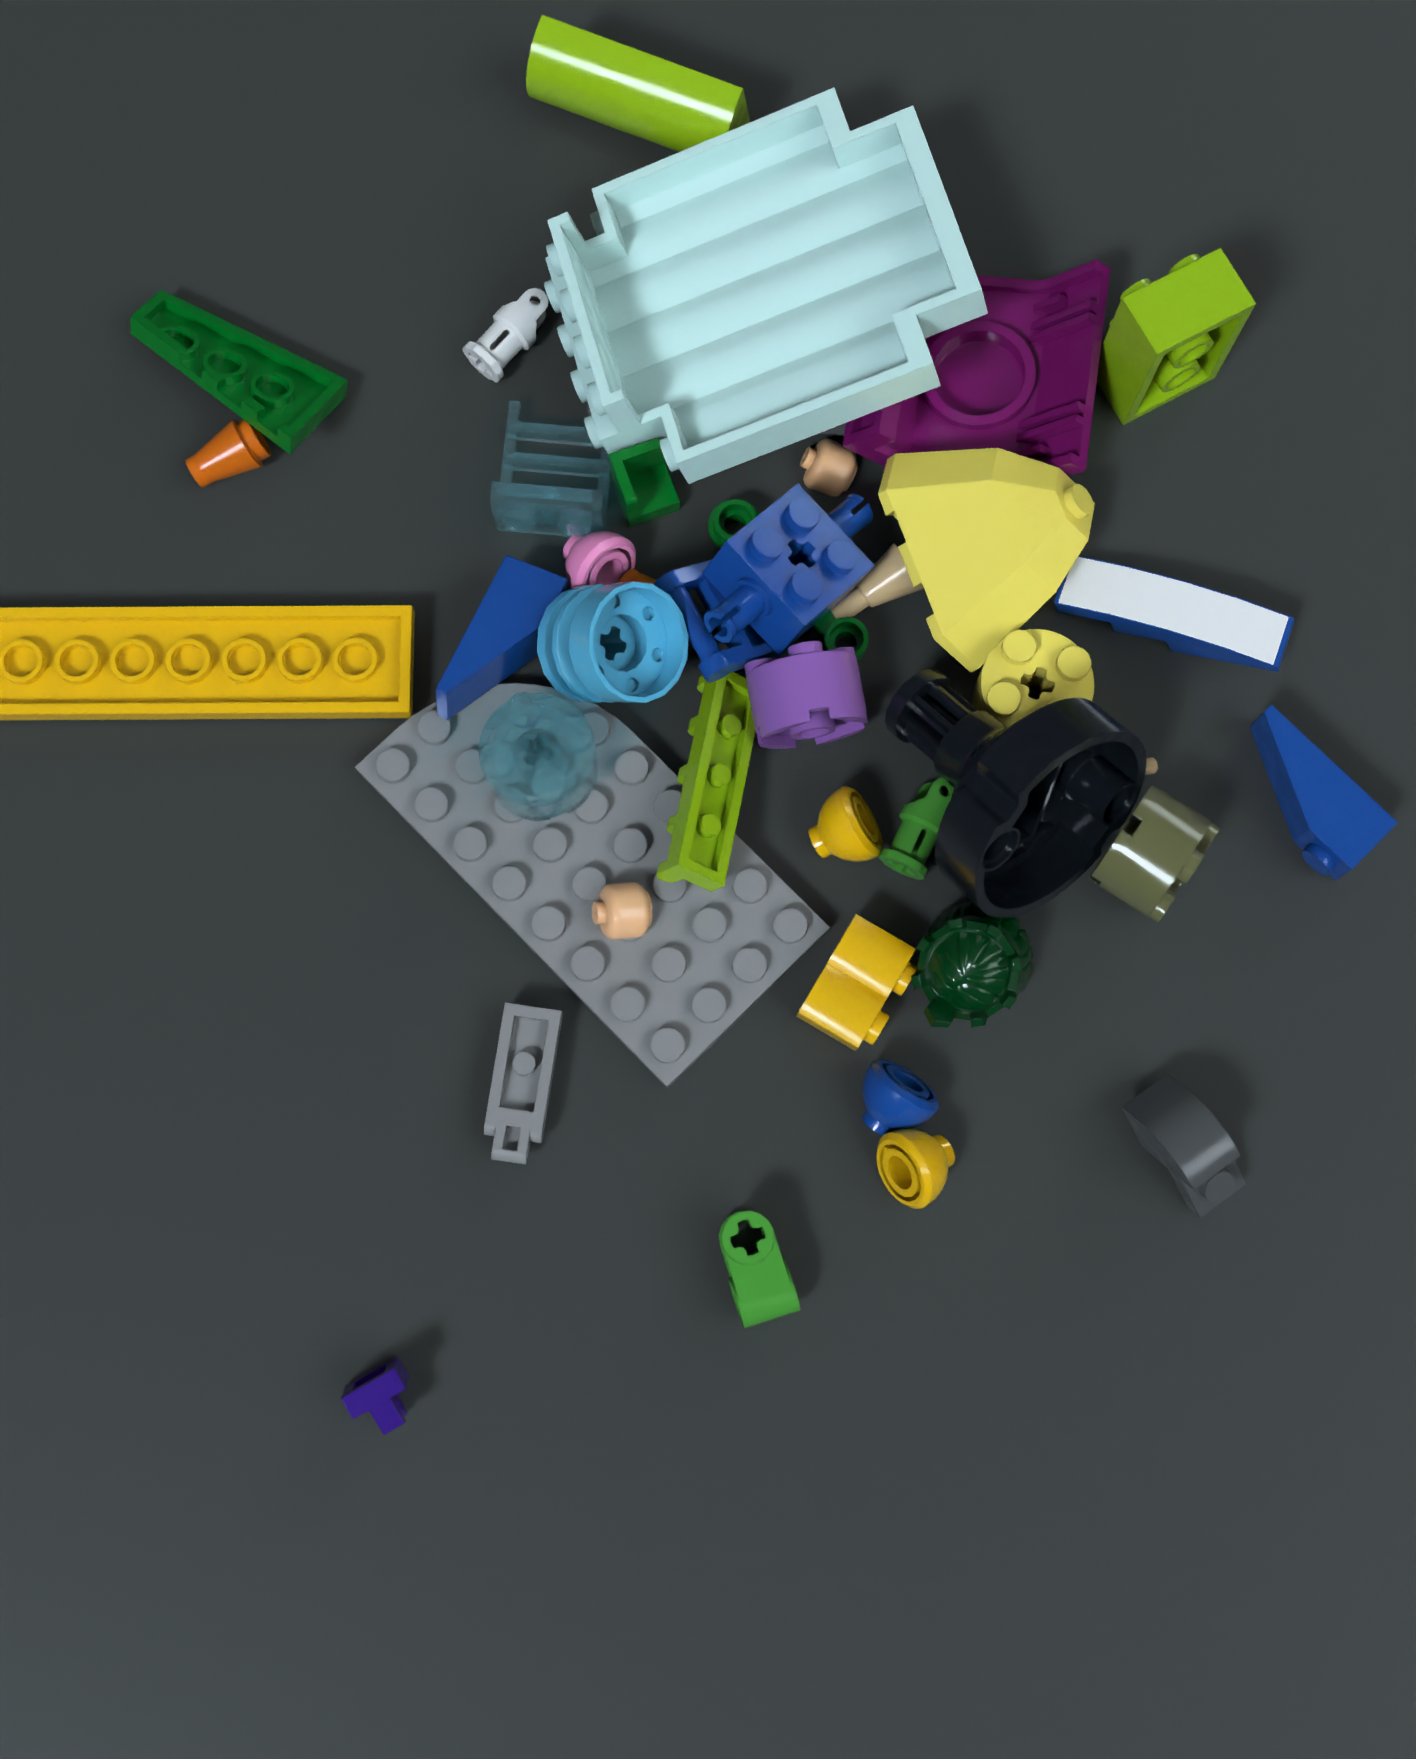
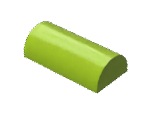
(629, 88)

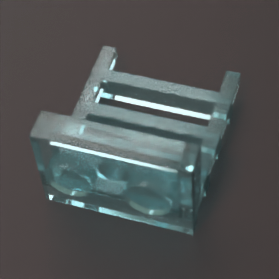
(543, 507)

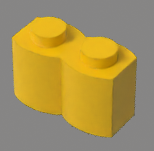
(857, 984)

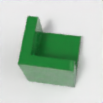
(643, 482)

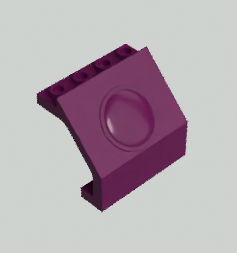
(1006, 378)

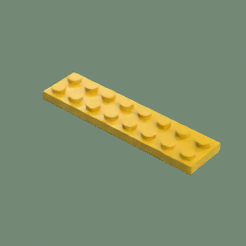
(206, 662)

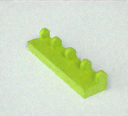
(711, 785)

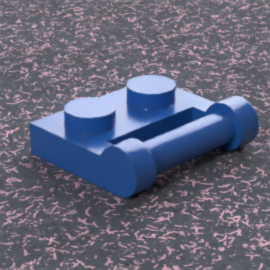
(714, 663)

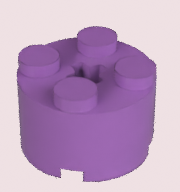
(806, 696)

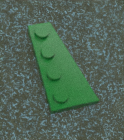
(249, 375)

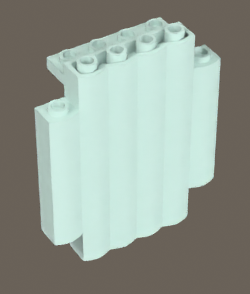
(761, 286)

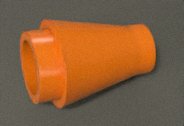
(229, 453)

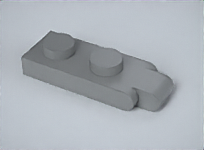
(522, 1080)

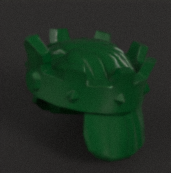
(972, 965)

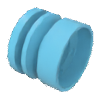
(613, 643)

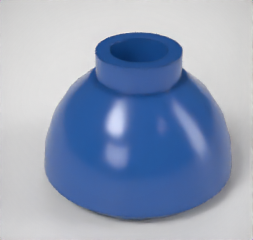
(895, 1098)

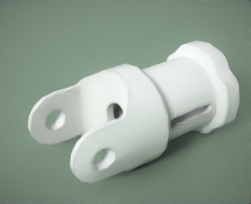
(512, 330)

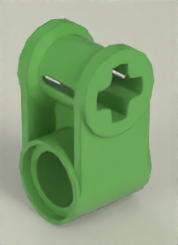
(758, 1279)

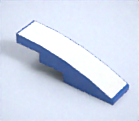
(1177, 612)

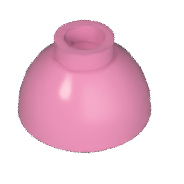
(598, 558)

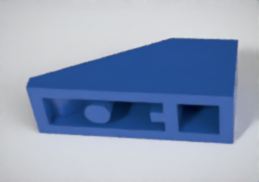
(500, 634)
(1320, 802)

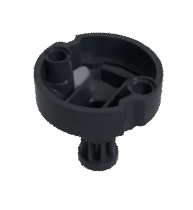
(1025, 796)

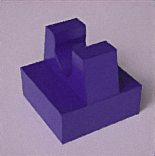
(379, 1395)

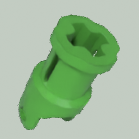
(918, 830)

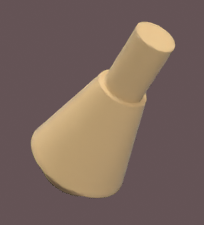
(882, 584)

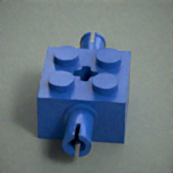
(787, 568)

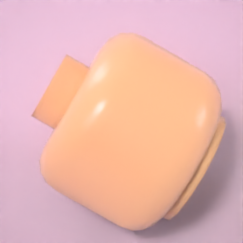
(829, 467)
(623, 910)

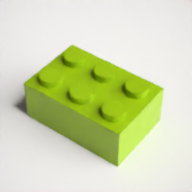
(1172, 334)

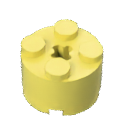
(1034, 660)

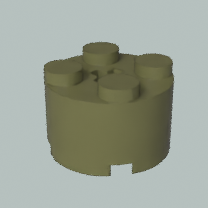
(1155, 853)

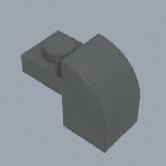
(1188, 1142)

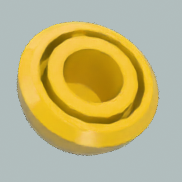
(846, 828)
(914, 1165)

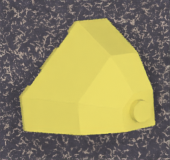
(984, 539)

